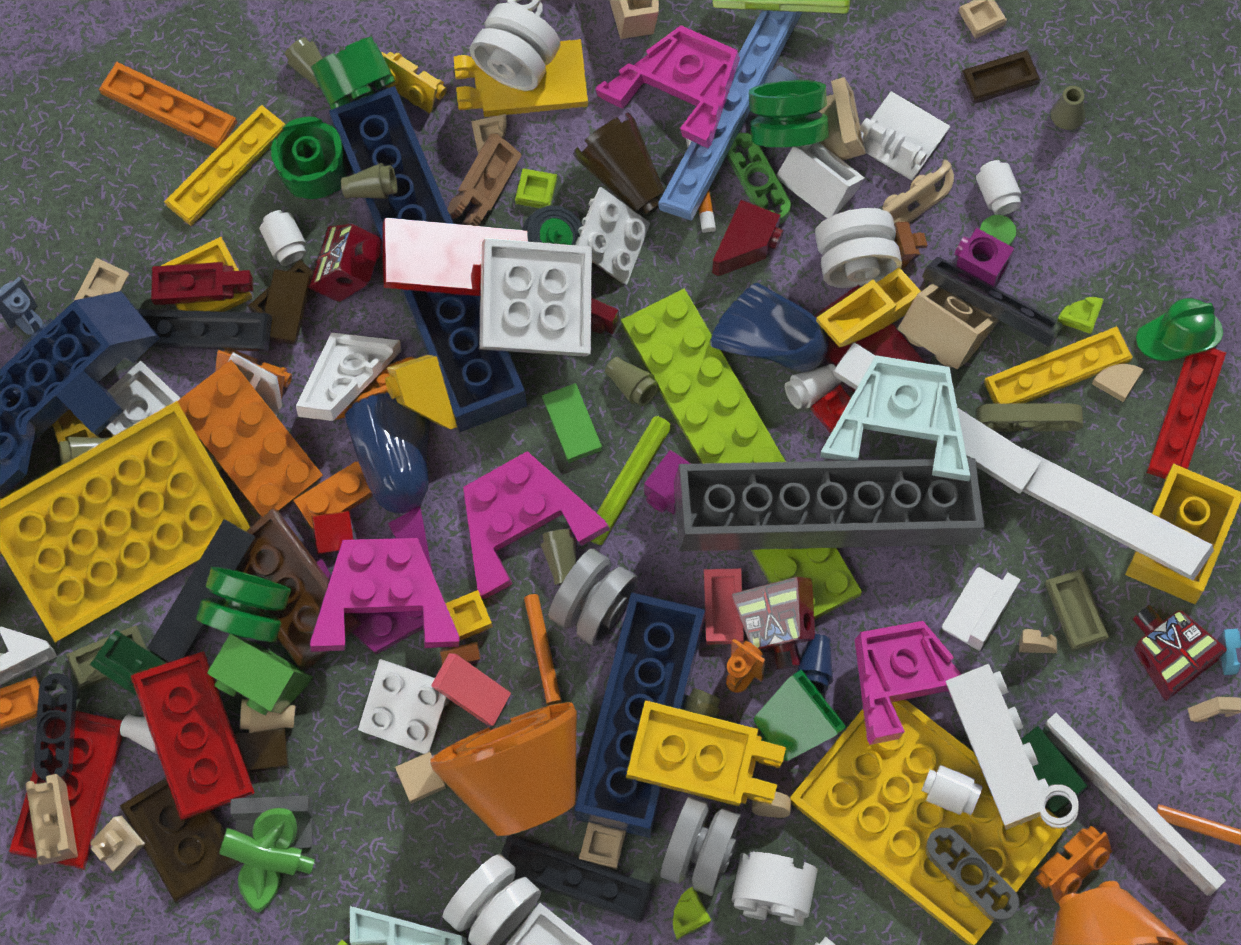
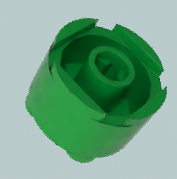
(352, 73)
(309, 158)

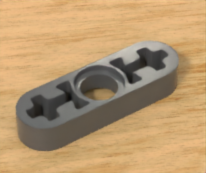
(973, 858)

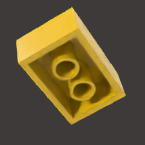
(1201, 509)

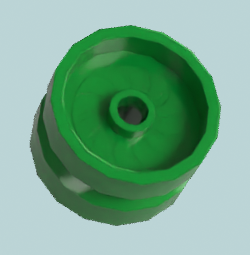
(788, 113)
(243, 604)

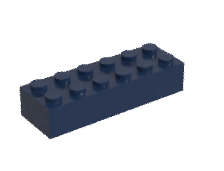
(651, 665)

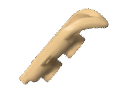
(923, 191)

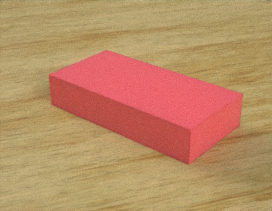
(721, 614)
(471, 689)

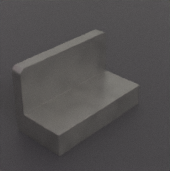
(247, 810)

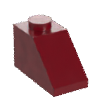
(747, 238)

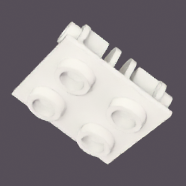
(902, 135)
(613, 234)
(403, 707)

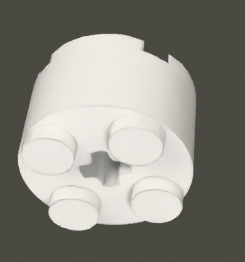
(774, 887)

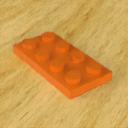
(248, 440)

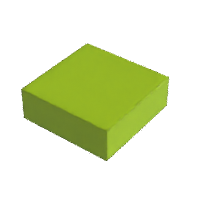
(536, 188)

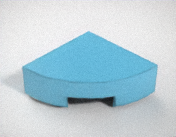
(1231, 640)

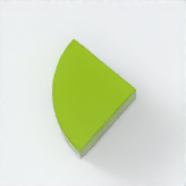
(1081, 314)
(689, 914)

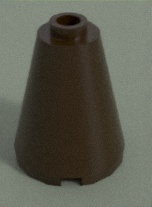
(623, 164)

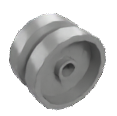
(592, 597)
(705, 847)

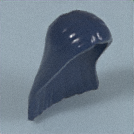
(771, 329)
(391, 451)

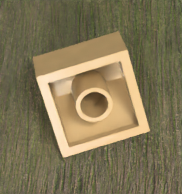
(946, 326)

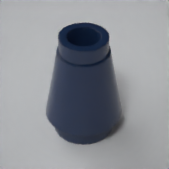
(817, 662)

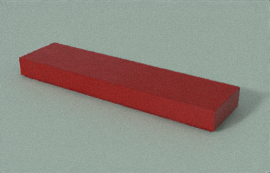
(1186, 412)

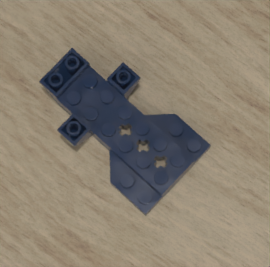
(62, 372)

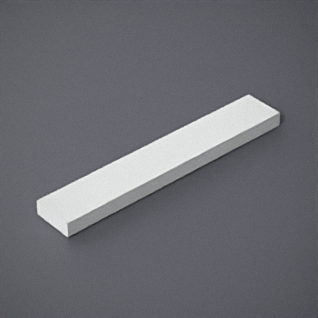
(991, 450)
(1118, 519)
(1133, 805)

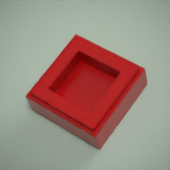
(331, 530)

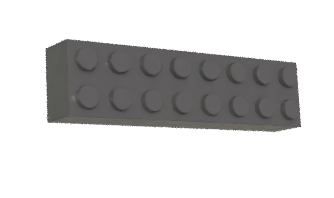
(824, 505)

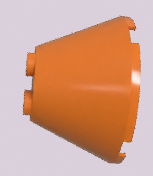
(1109, 918)

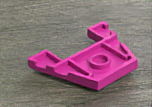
(687, 68)
(511, 505)
(382, 578)
(898, 666)

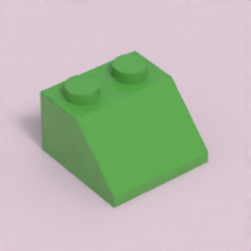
(258, 675)

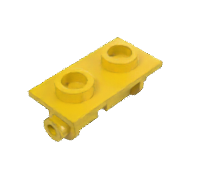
(416, 88)

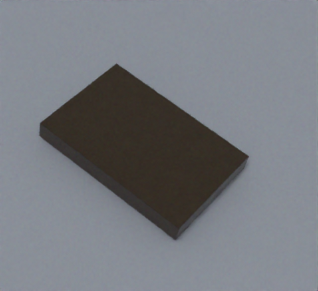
(180, 850)

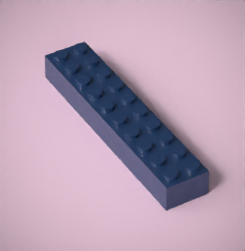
(477, 380)

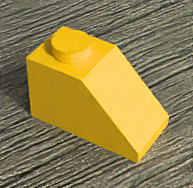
(421, 388)

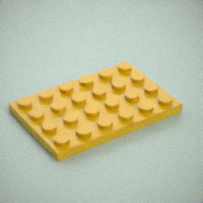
(114, 520)
(877, 810)

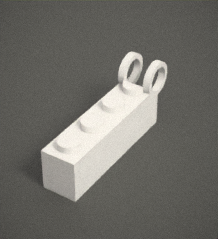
(1000, 751)

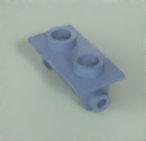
(18, 307)

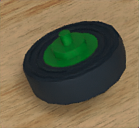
(552, 226)

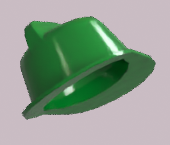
(1180, 332)

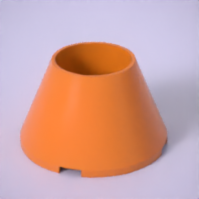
(516, 771)

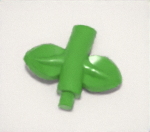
(265, 856)

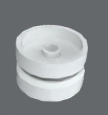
(515, 46)
(857, 247)
(491, 902)

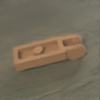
(485, 179)

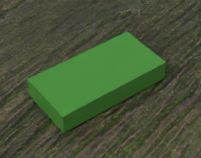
(572, 423)

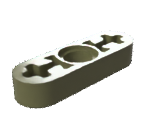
(1036, 416)

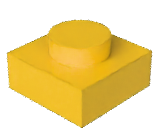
(469, 615)

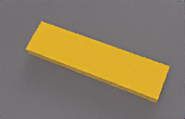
(225, 165)
(1058, 368)

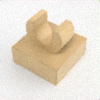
(116, 843)

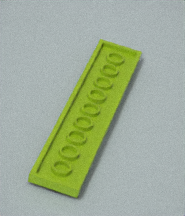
(725, 427)

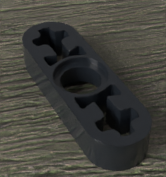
(45, 701)

